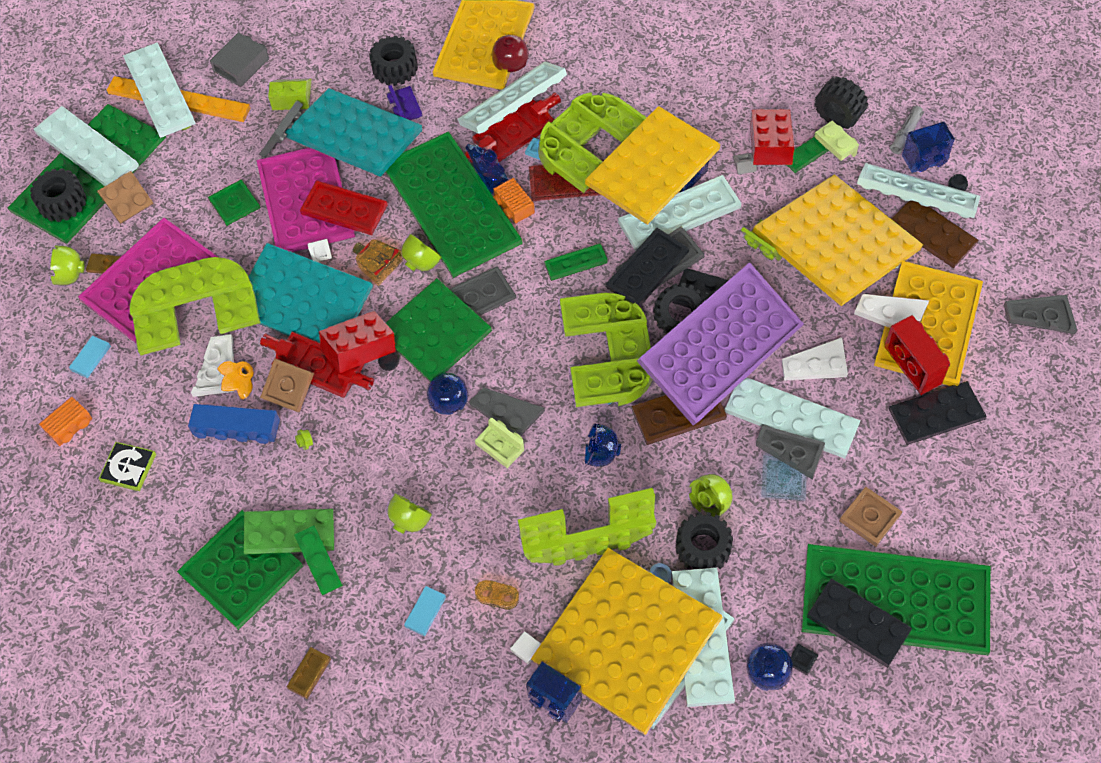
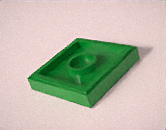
(234, 202)

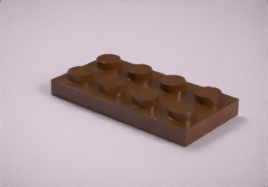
(935, 232)
(661, 419)

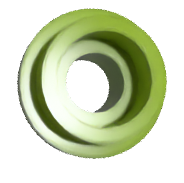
(304, 439)

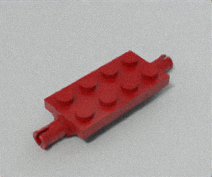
(517, 128)
(308, 355)

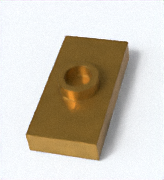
(100, 263)
(308, 672)

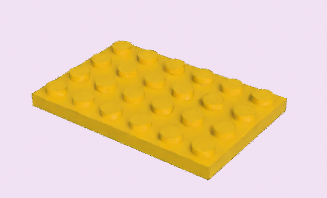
(471, 38)
(652, 164)
(946, 318)

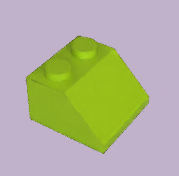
(286, 92)

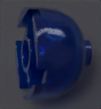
(447, 393)
(602, 446)
(769, 666)

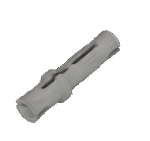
(908, 126)

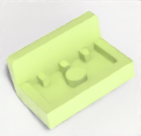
(837, 140)
(500, 443)

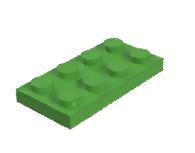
(276, 529)

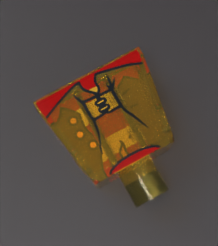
(377, 259)

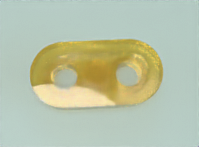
(497, 595)

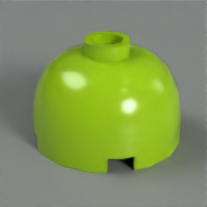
(418, 255)
(65, 265)
(711, 490)
(407, 515)

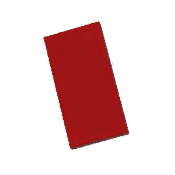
(343, 207)

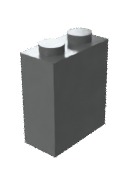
(239, 59)

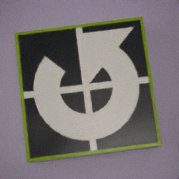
(127, 466)

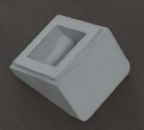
(744, 163)

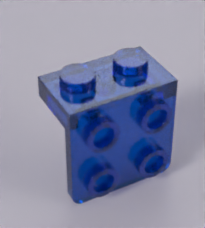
(487, 166)

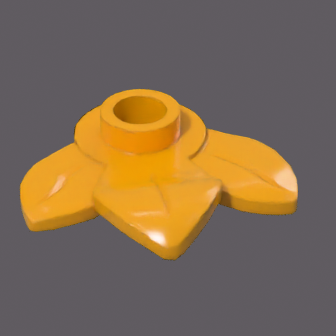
(235, 379)

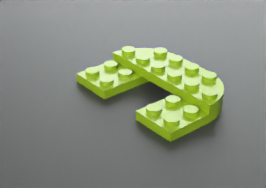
(564, 138)
(158, 294)
(627, 340)
(629, 520)

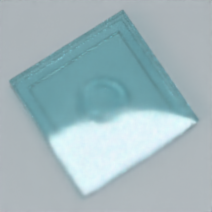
(782, 481)

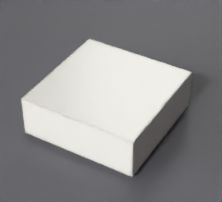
(319, 250)
(525, 647)

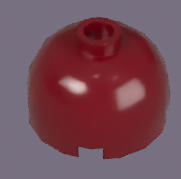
(510, 53)

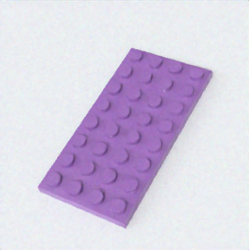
(720, 343)

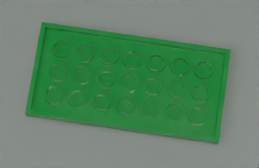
(123, 131)
(452, 205)
(937, 598)

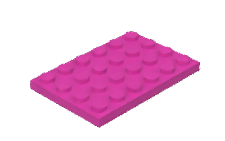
(286, 185)
(157, 250)

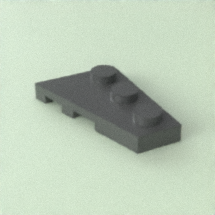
(279, 135)
(1043, 312)
(511, 411)
(792, 449)

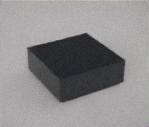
(803, 659)

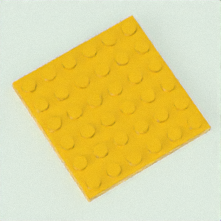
(837, 239)
(628, 639)

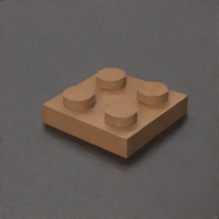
(125, 197)
(287, 385)
(870, 516)

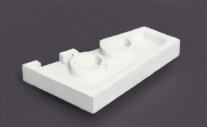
(889, 310)
(816, 363)
(209, 378)

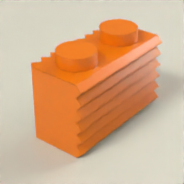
(513, 200)
(65, 421)

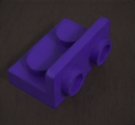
(404, 103)

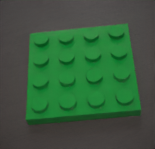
(436, 330)
(237, 581)

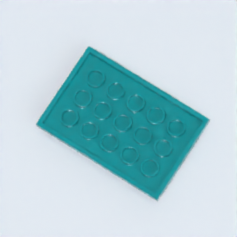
(354, 132)
(304, 294)

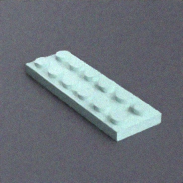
(159, 90)
(512, 97)
(85, 146)
(919, 190)
(686, 209)
(792, 414)
(710, 674)

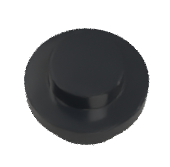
(958, 182)
(389, 362)

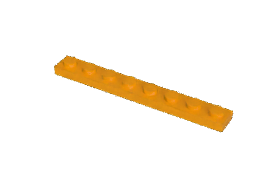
(195, 102)

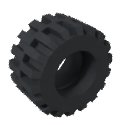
(393, 71)
(841, 102)
(51, 185)
(672, 293)
(707, 526)

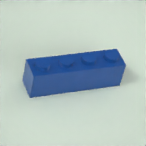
(234, 423)

